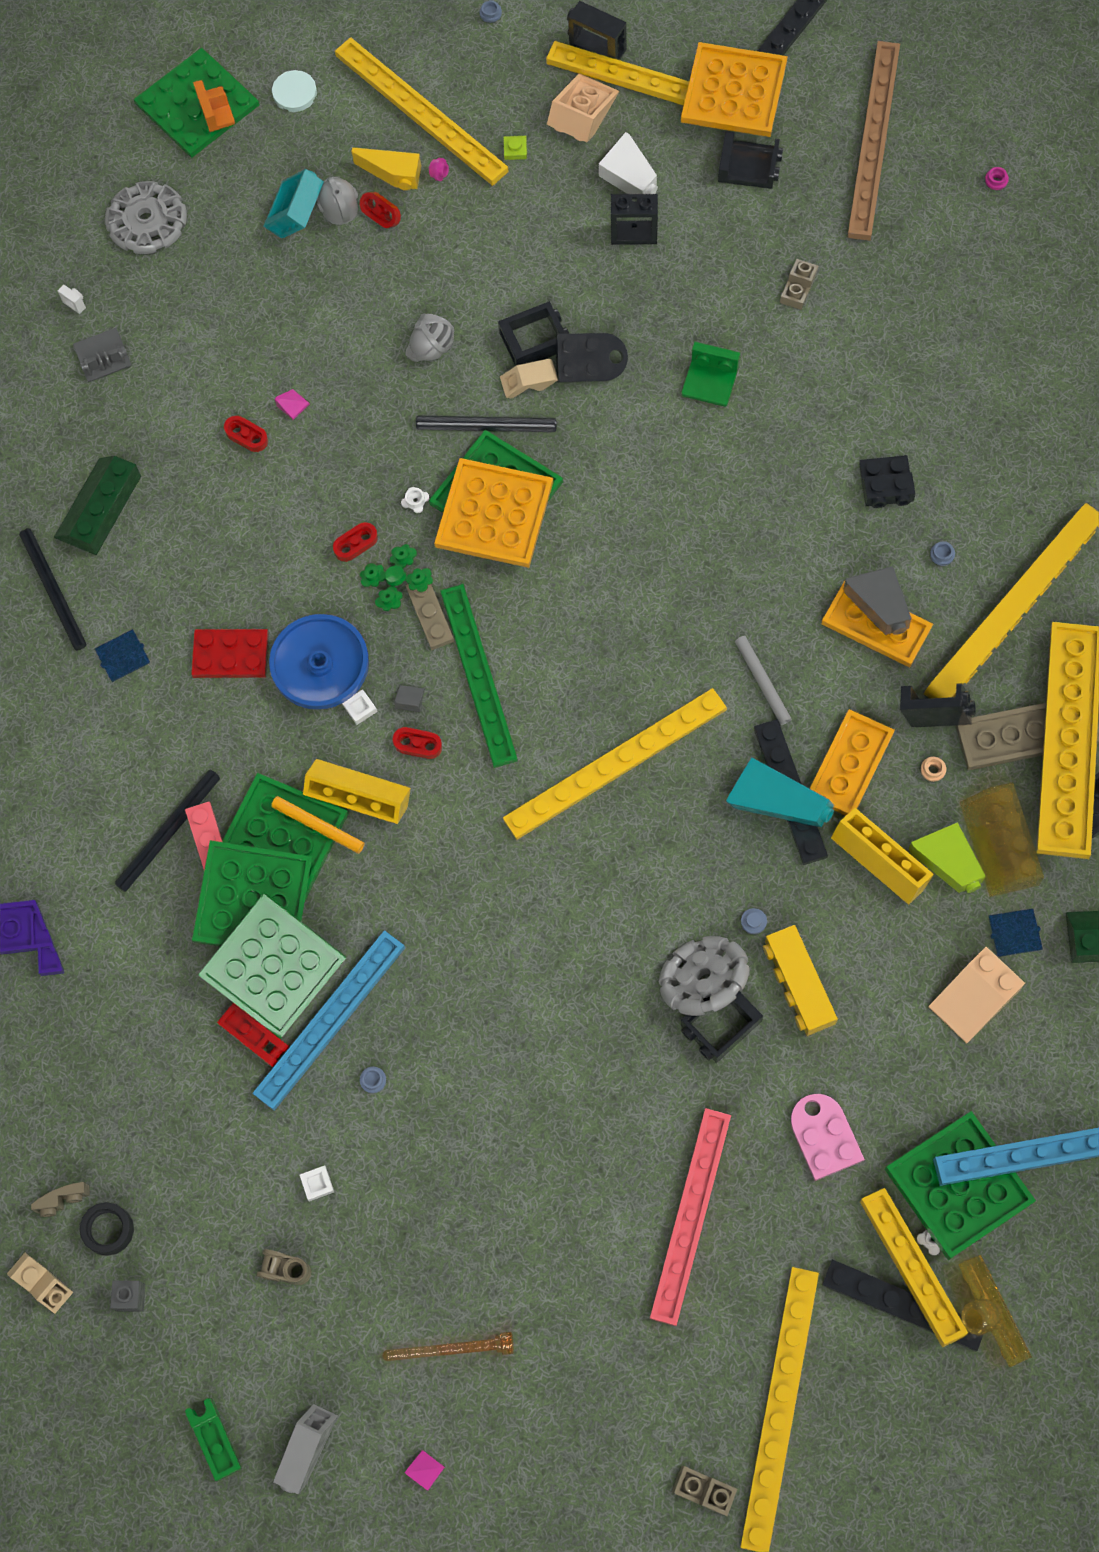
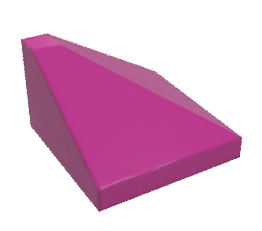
(291, 403)
(424, 1470)

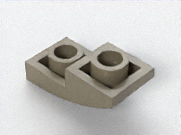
(799, 284)
(54, 1200)
(704, 1490)

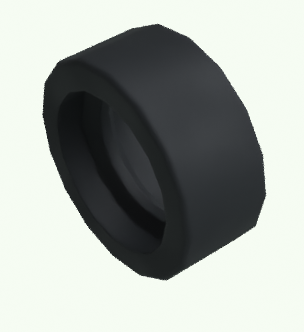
(87, 1222)

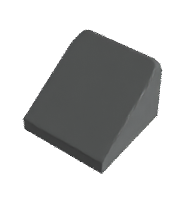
(409, 698)

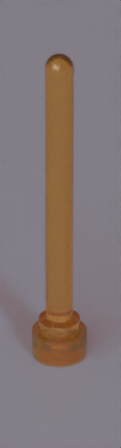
(501, 1343)

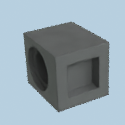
(128, 1296)

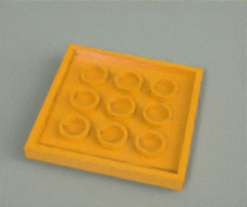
(734, 89)
(494, 512)

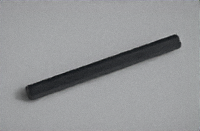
(475, 423)
(52, 589)
(166, 831)

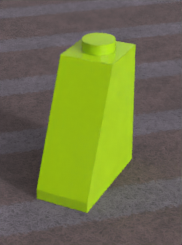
(950, 858)

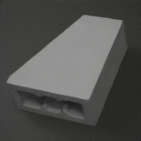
(304, 1449)

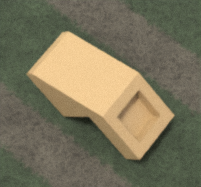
(531, 375)
(40, 1282)

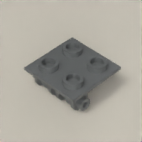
(102, 354)

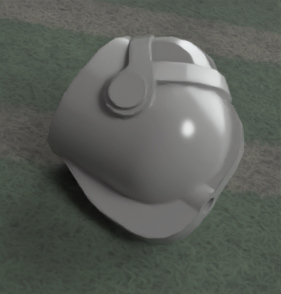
(337, 201)
(430, 341)

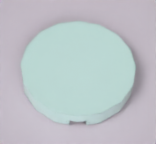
(294, 91)

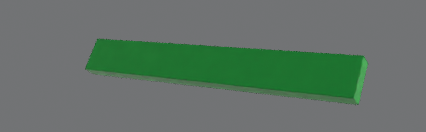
(479, 676)

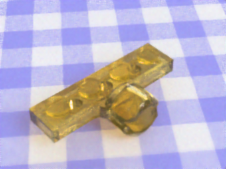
(990, 1312)

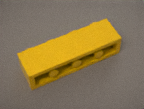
(356, 791)
(882, 856)
(800, 980)

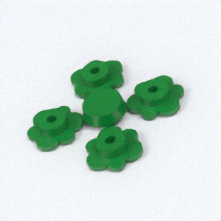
(395, 576)

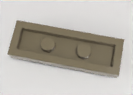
(431, 617)

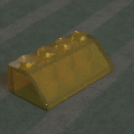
(1002, 840)

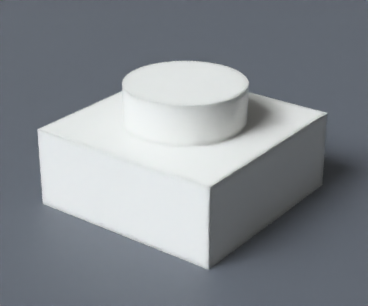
(72, 298)
(359, 707)
(316, 1183)

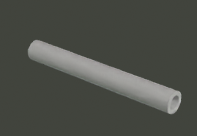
(763, 680)

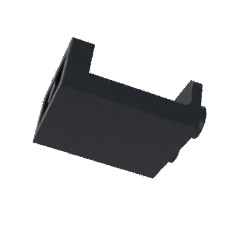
(749, 163)
(937, 711)

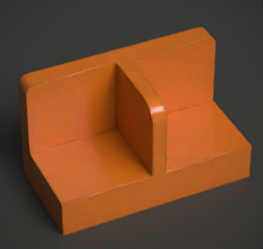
(214, 106)

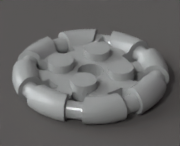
(145, 228)
(698, 964)

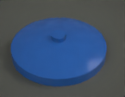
(319, 661)

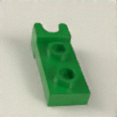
(214, 1441)

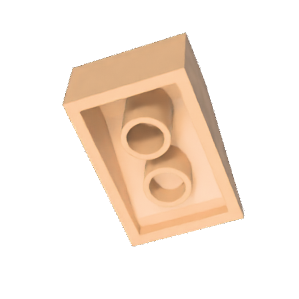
(581, 107)
(976, 995)

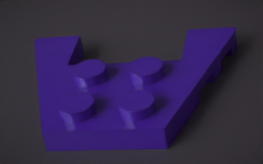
(25, 931)

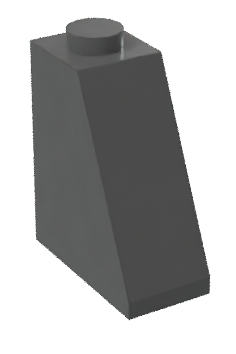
(880, 599)

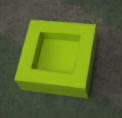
(515, 147)

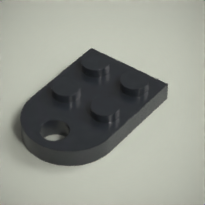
(586, 357)

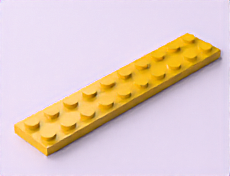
(1069, 742)

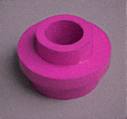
(438, 169)
(996, 172)

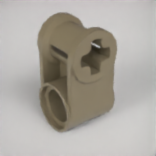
(279, 1267)

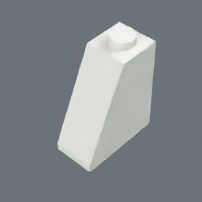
(628, 168)

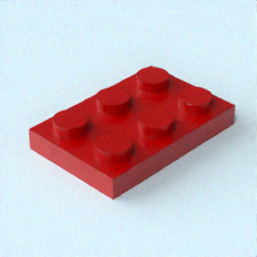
(230, 653)

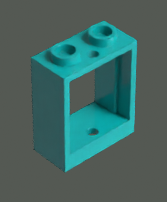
(293, 203)

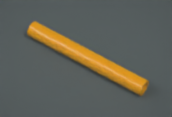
(318, 825)

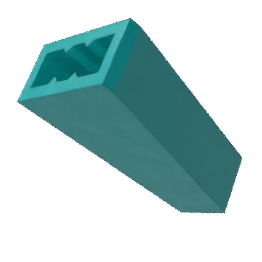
(778, 796)

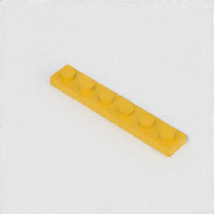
(914, 1267)

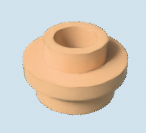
(938, 763)

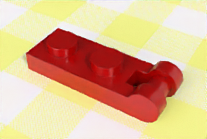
(252, 1034)

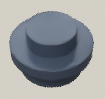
(490, 11)
(942, 553)
(753, 921)
(372, 1080)

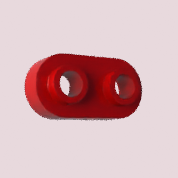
(381, 211)
(248, 432)
(353, 540)
(418, 742)

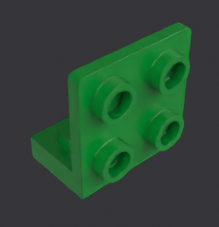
(711, 374)

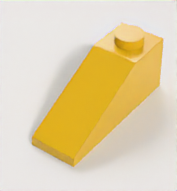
(393, 167)

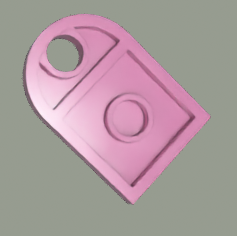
(825, 1138)

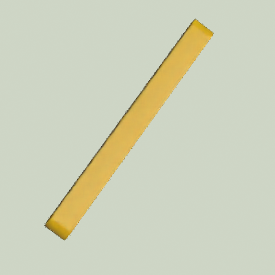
(1015, 603)

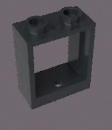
(600, 23)
(623, 207)
(522, 319)
(744, 1007)

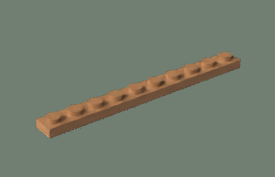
(873, 141)

